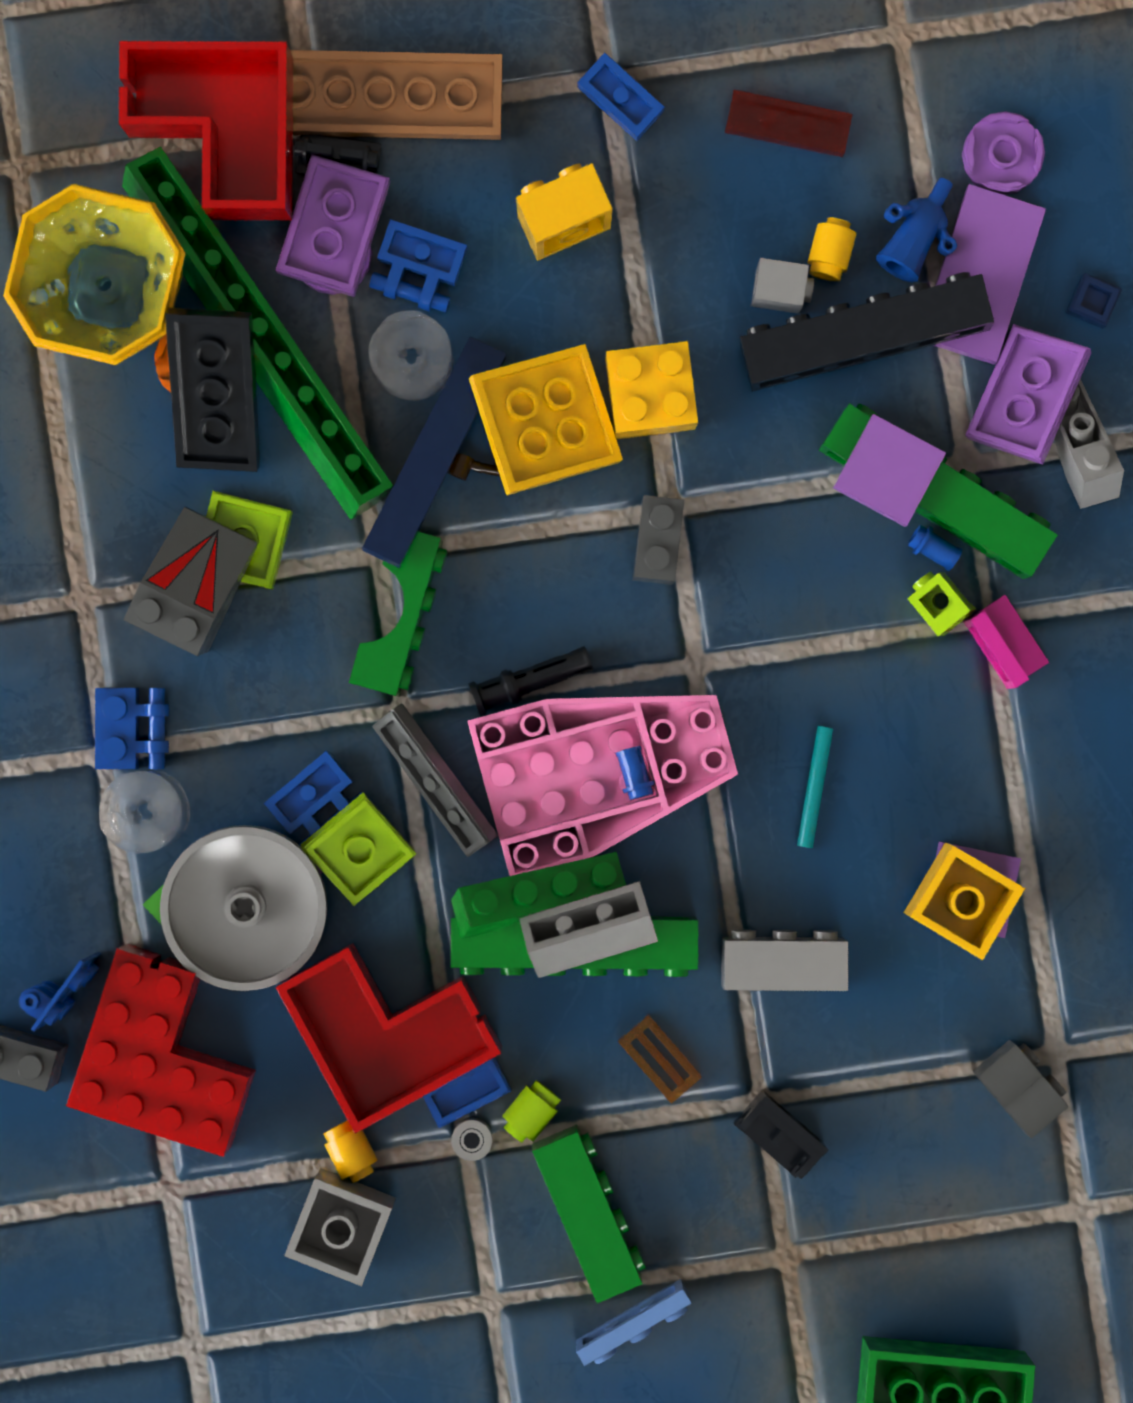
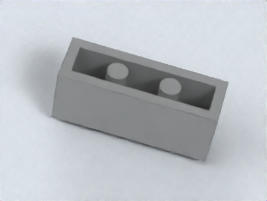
(588, 929)
(784, 961)

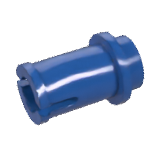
(934, 547)
(634, 773)

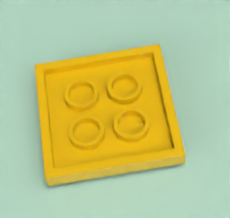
(545, 419)

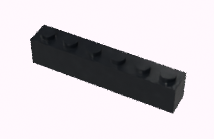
(866, 331)

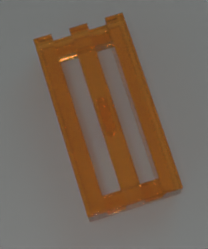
(637, 1032)

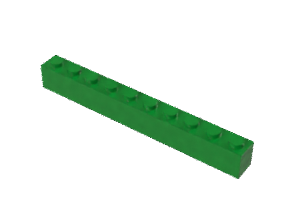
(279, 363)

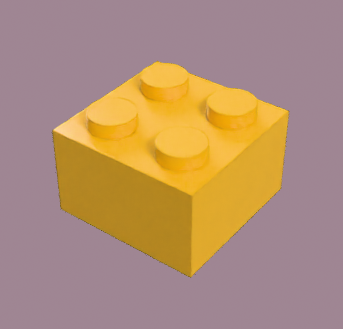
(563, 210)
(651, 390)
(964, 900)

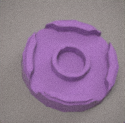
(1003, 153)

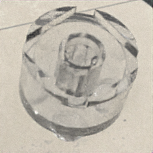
(391, 343)
(123, 821)

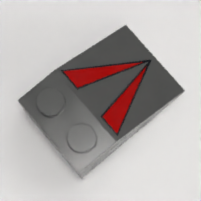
(191, 582)

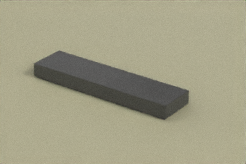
(434, 780)

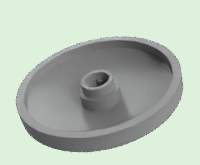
(243, 907)

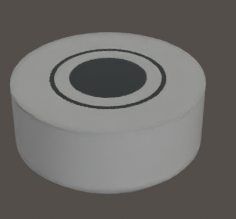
(472, 1139)

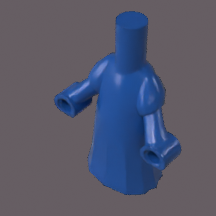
(912, 241)

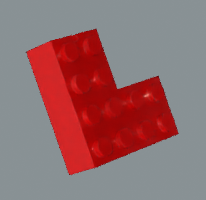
(232, 99)
(379, 1057)
(141, 1073)

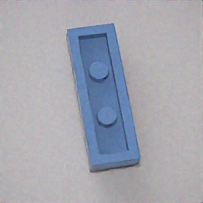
(633, 1323)

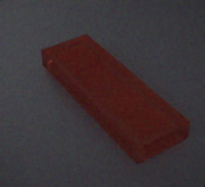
(788, 123)

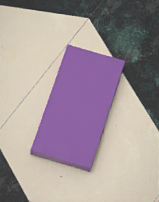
(993, 240)

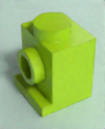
(939, 619)

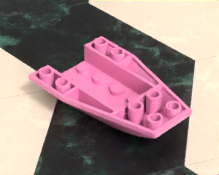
(561, 785)

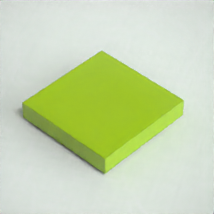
(259, 522)
(358, 849)

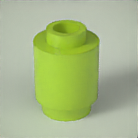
(531, 1112)

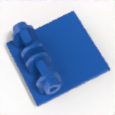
(52, 1002)

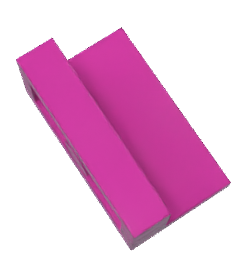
(1006, 642)

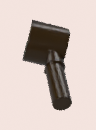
(464, 464)

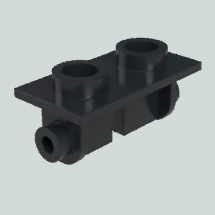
(349, 152)

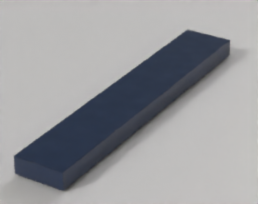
(431, 457)

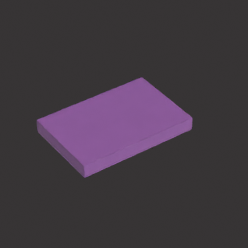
(333, 225)
(1028, 394)

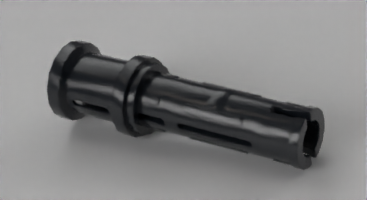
(511, 686)

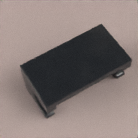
(781, 1135)

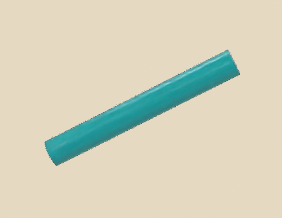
(815, 787)

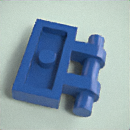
(422, 254)
(118, 728)
(309, 793)

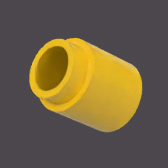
(831, 249)
(350, 1152)

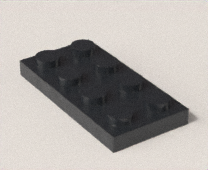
(213, 389)

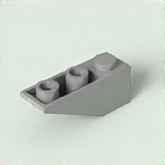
(1087, 453)

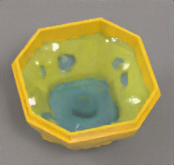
(71, 250)

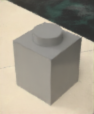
(781, 285)

